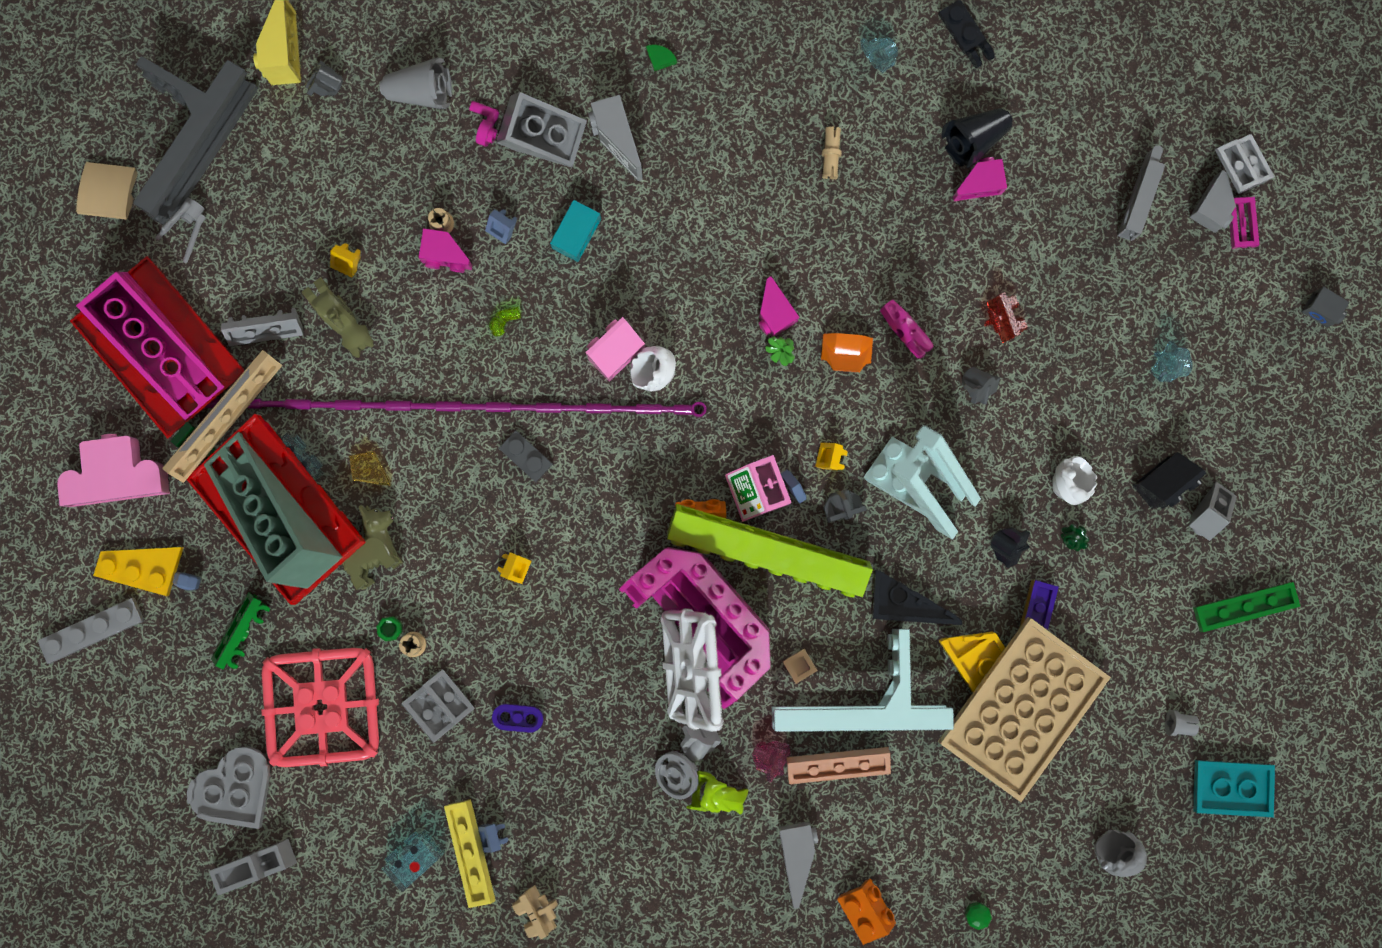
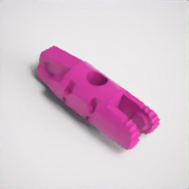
(906, 329)

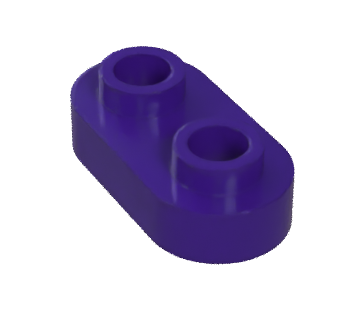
(518, 718)

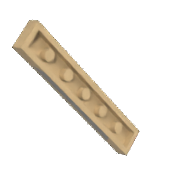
(222, 416)

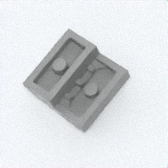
(1244, 163)
(437, 706)

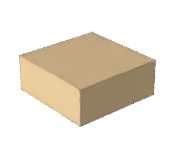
(799, 666)

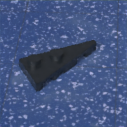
(899, 603)

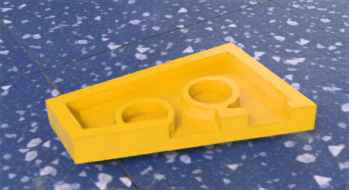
(141, 568)

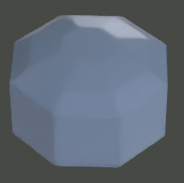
(186, 581)

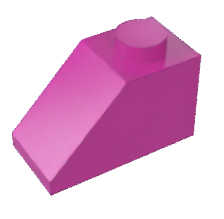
(983, 181)
(776, 311)

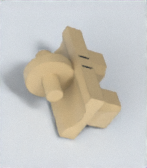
(538, 911)

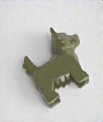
(339, 317)
(376, 551)

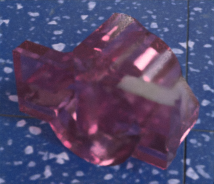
(771, 758)

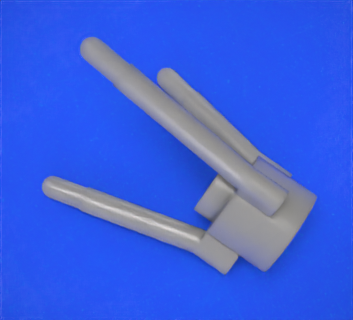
(189, 212)

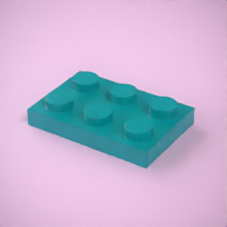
(1234, 788)

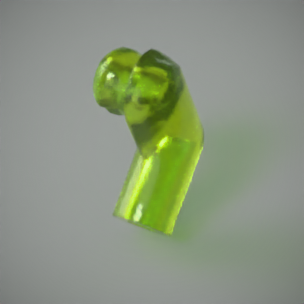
(500, 319)

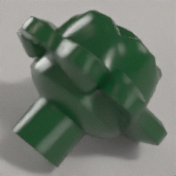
(1075, 537)

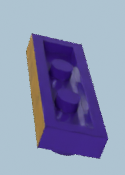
(1040, 603)

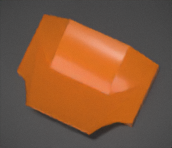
(846, 351)

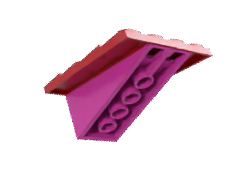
(174, 360)

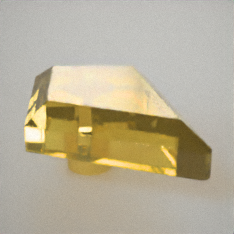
(368, 469)

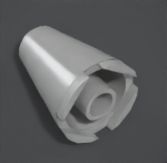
(419, 84)

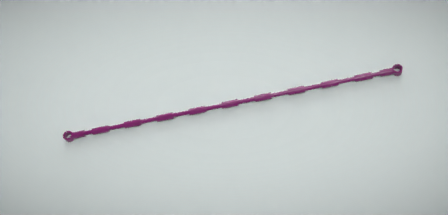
(459, 406)

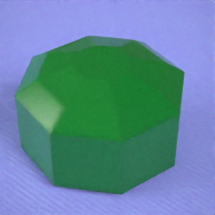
(389, 628)
(978, 915)

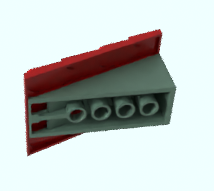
(275, 509)

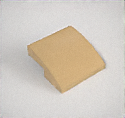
(106, 190)

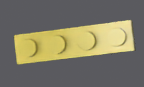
(469, 853)

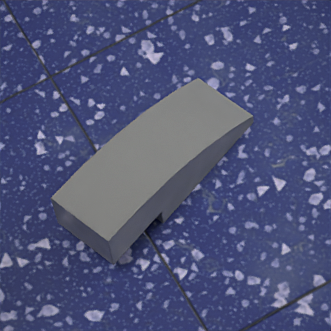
(253, 867)

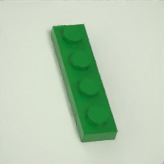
(1246, 607)

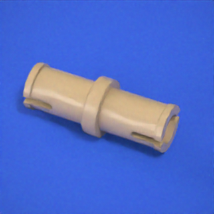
(831, 153)

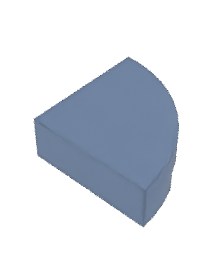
(794, 486)

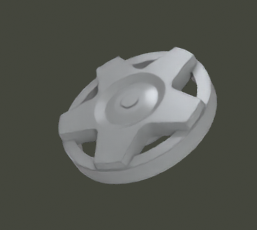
(679, 773)

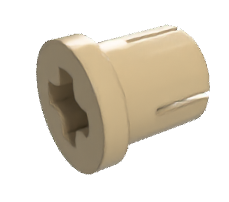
(446, 217)
(418, 638)

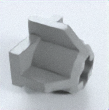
(698, 743)

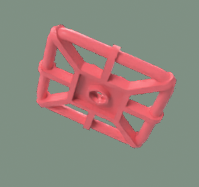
(308, 719)

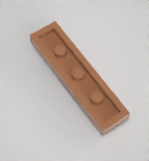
(838, 765)

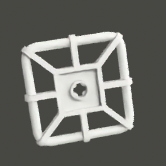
(686, 671)

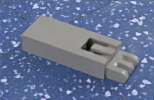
(1142, 195)

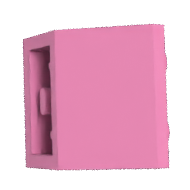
(614, 348)

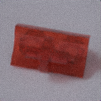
(1003, 318)

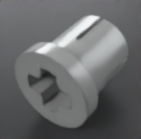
(1181, 724)

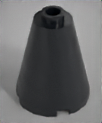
(975, 135)

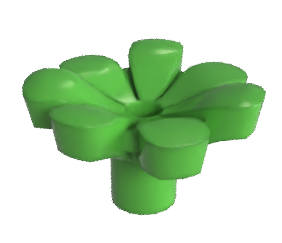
(781, 350)

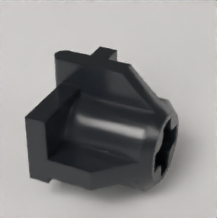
(1009, 545)

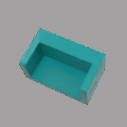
(575, 231)

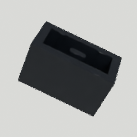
(1169, 480)

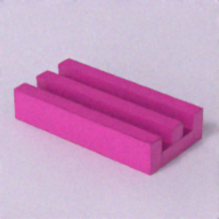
(1242, 223)

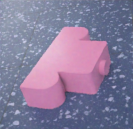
(111, 473)

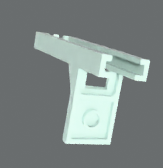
(904, 470)
(891, 714)

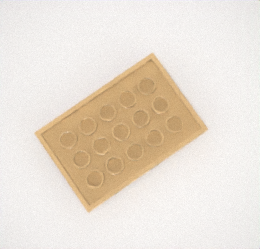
(1024, 709)

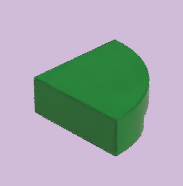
(660, 57)

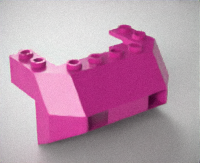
(692, 582)

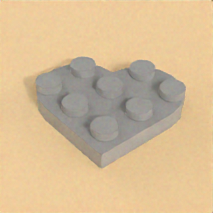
(234, 790)

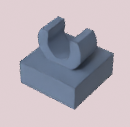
(500, 225)
(489, 837)

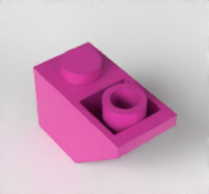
(440, 249)

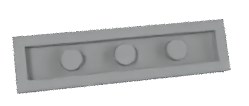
(91, 630)

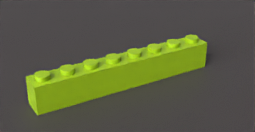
(769, 550)

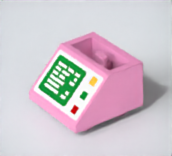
(758, 488)

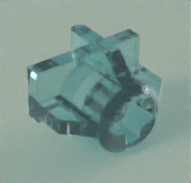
(880, 52)
(1172, 363)

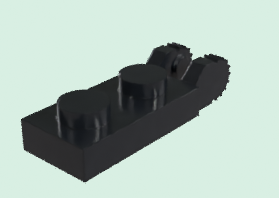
(966, 32)

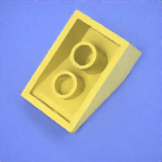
(278, 46)

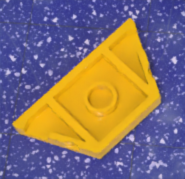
(973, 655)

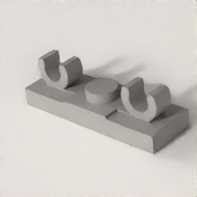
(262, 328)

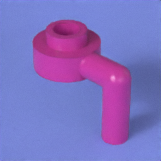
(486, 131)

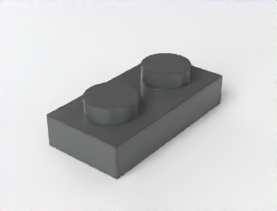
(525, 456)

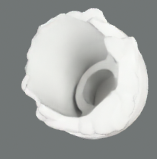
(653, 368)
(1074, 480)

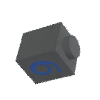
(1326, 307)

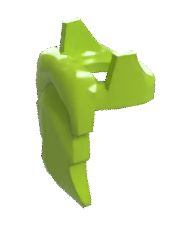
(717, 796)

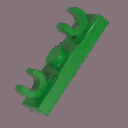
(238, 631)

